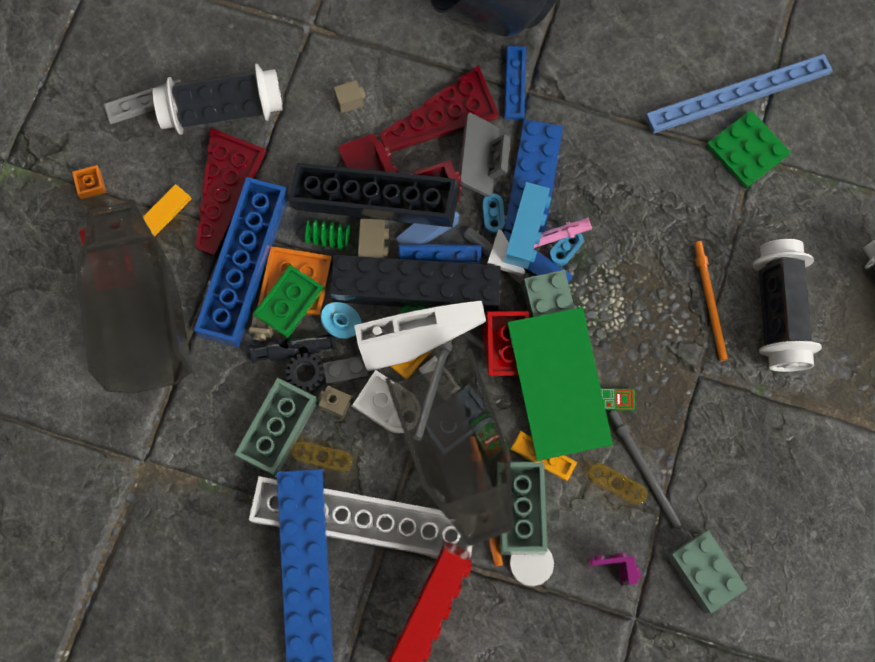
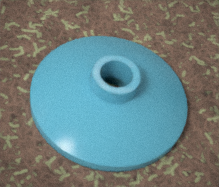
(340, 319)

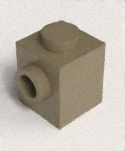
(349, 96)
(334, 402)

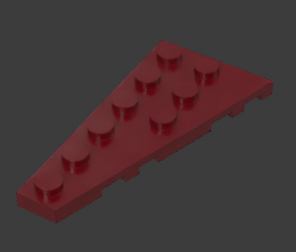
(443, 113)
(225, 173)

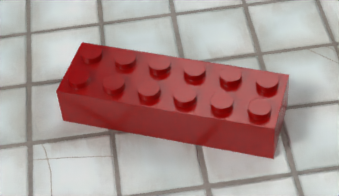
(432, 605)

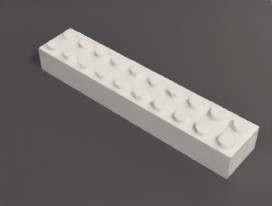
(368, 520)

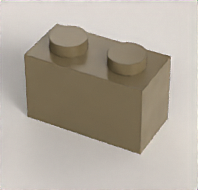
(372, 238)

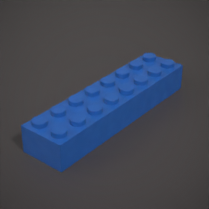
(242, 262)

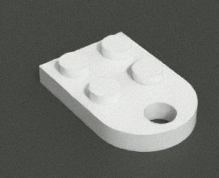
(377, 403)

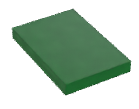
(288, 301)

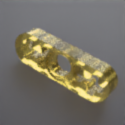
(308, 447)
(634, 485)

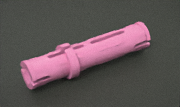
(565, 231)

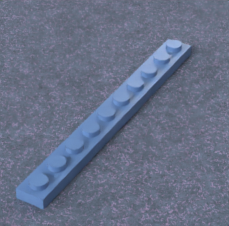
(738, 93)

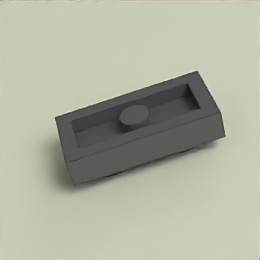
(345, 370)

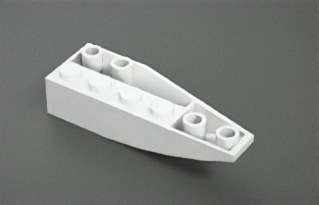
(411, 334)

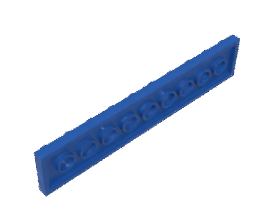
(305, 566)

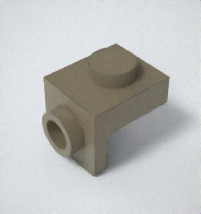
(260, 330)

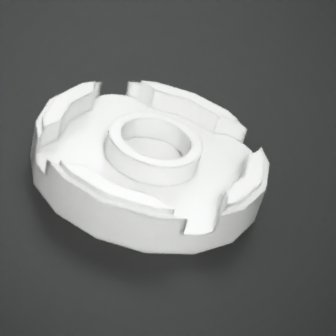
(532, 569)

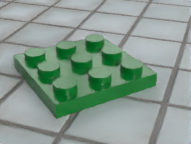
(748, 149)

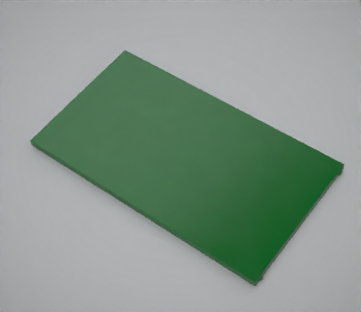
(559, 384)

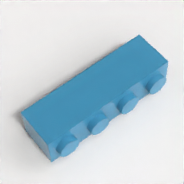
(527, 225)

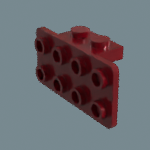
(367, 154)

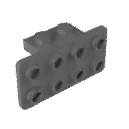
(482, 155)

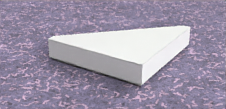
(498, 255)

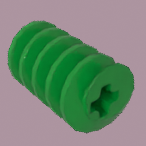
(327, 234)

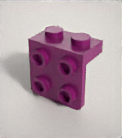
(628, 569)

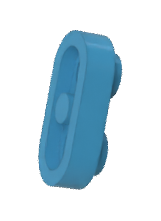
(493, 214)
(565, 249)

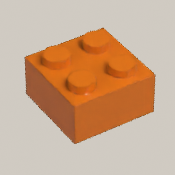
(89, 182)

